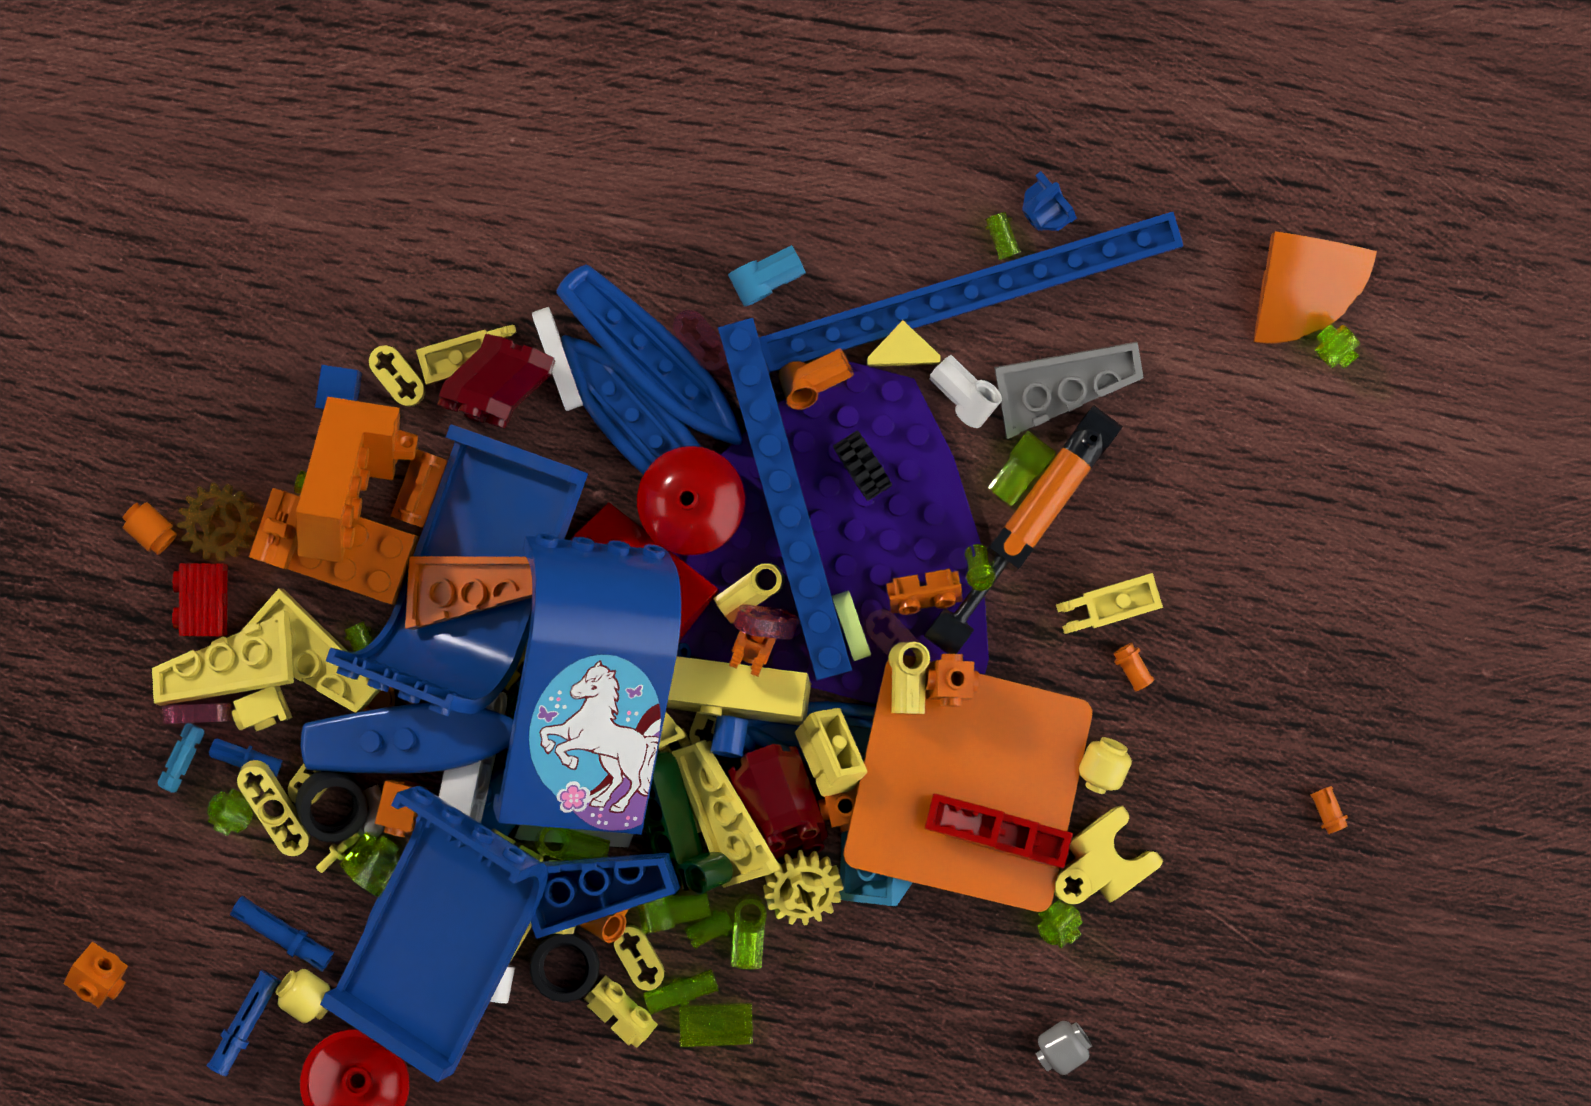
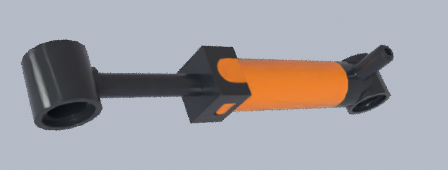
(1031, 519)

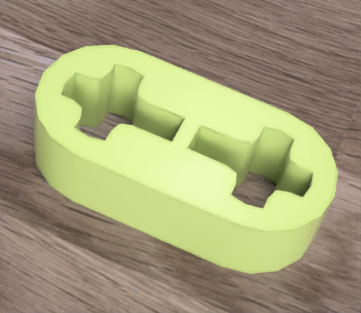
(851, 625)

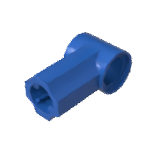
(731, 738)

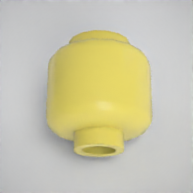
(1105, 765)
(302, 994)

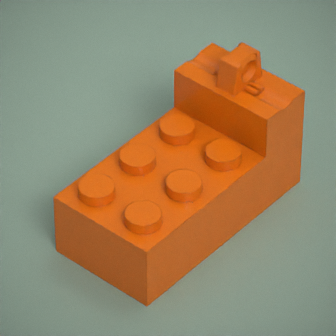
(350, 446)
(371, 567)

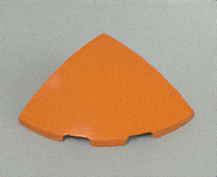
(1308, 285)

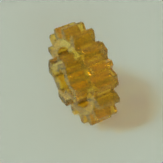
(211, 537)

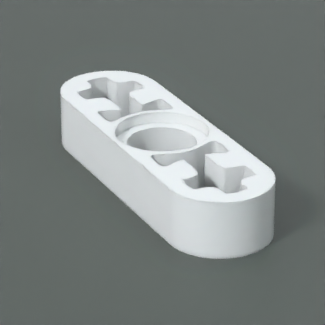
(553, 346)

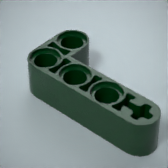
(674, 831)

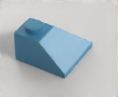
(868, 886)

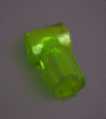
(1025, 462)
(574, 845)
(672, 910)
(748, 935)

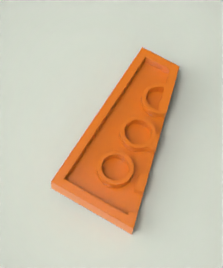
(460, 586)

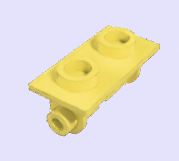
(633, 1021)

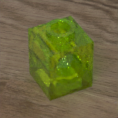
(371, 862)

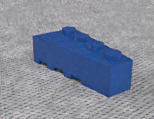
(600, 887)

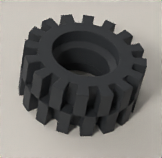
(862, 465)

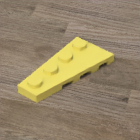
(309, 654)
(235, 664)
(722, 814)

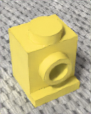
(260, 709)

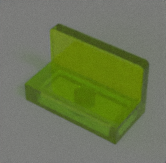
(716, 1024)

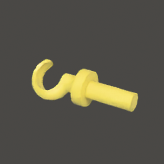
(337, 852)

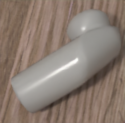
(373, 798)

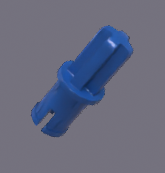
(239, 756)

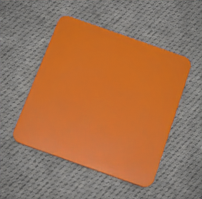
(1000, 750)

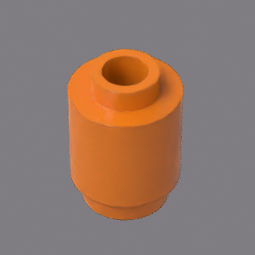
(149, 527)

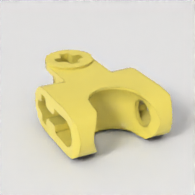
(1099, 864)

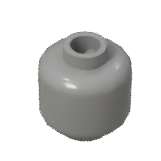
(1063, 1047)

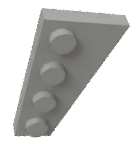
(1057, 384)

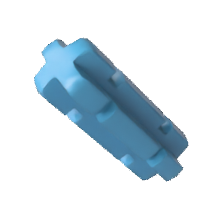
(181, 757)

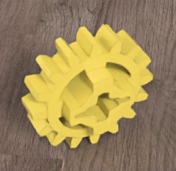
(803, 888)

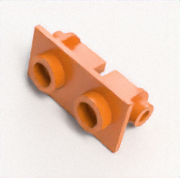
(419, 488)
(941, 591)

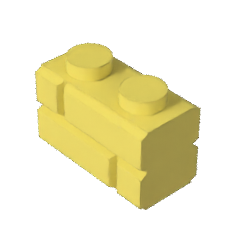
(830, 752)

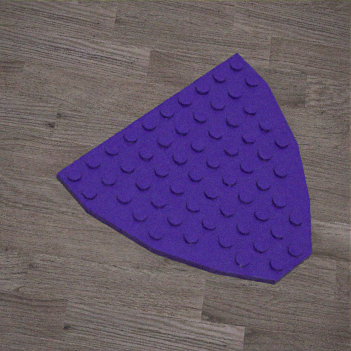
(862, 544)

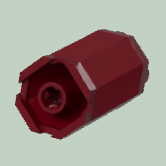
(495, 380)
(780, 801)

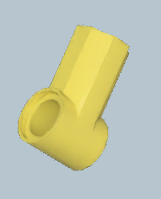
(747, 591)
(908, 683)

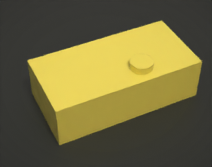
(723, 690)

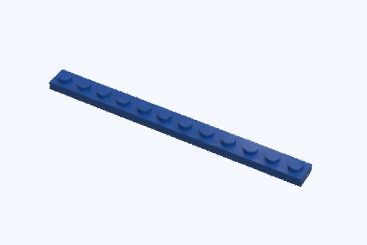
(973, 291)

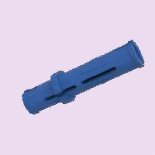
(294, 941)
(237, 1034)

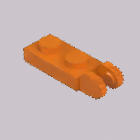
(751, 650)

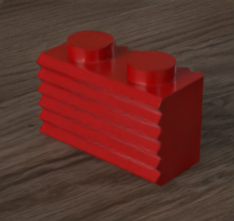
(201, 599)

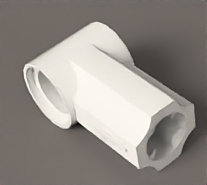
(973, 397)

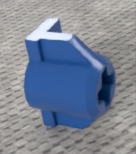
(1046, 206)

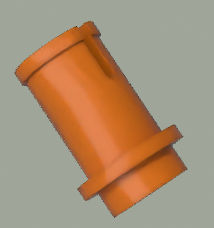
(1133, 666)
(1329, 810)

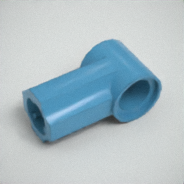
(758, 279)

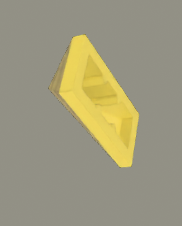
(903, 348)

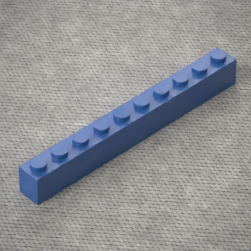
(784, 498)

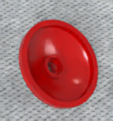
(716, 505)
(334, 1061)

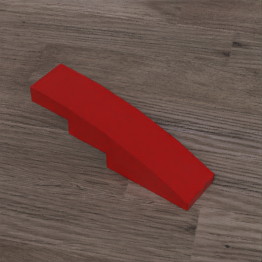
(998, 831)

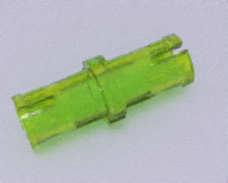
(680, 991)

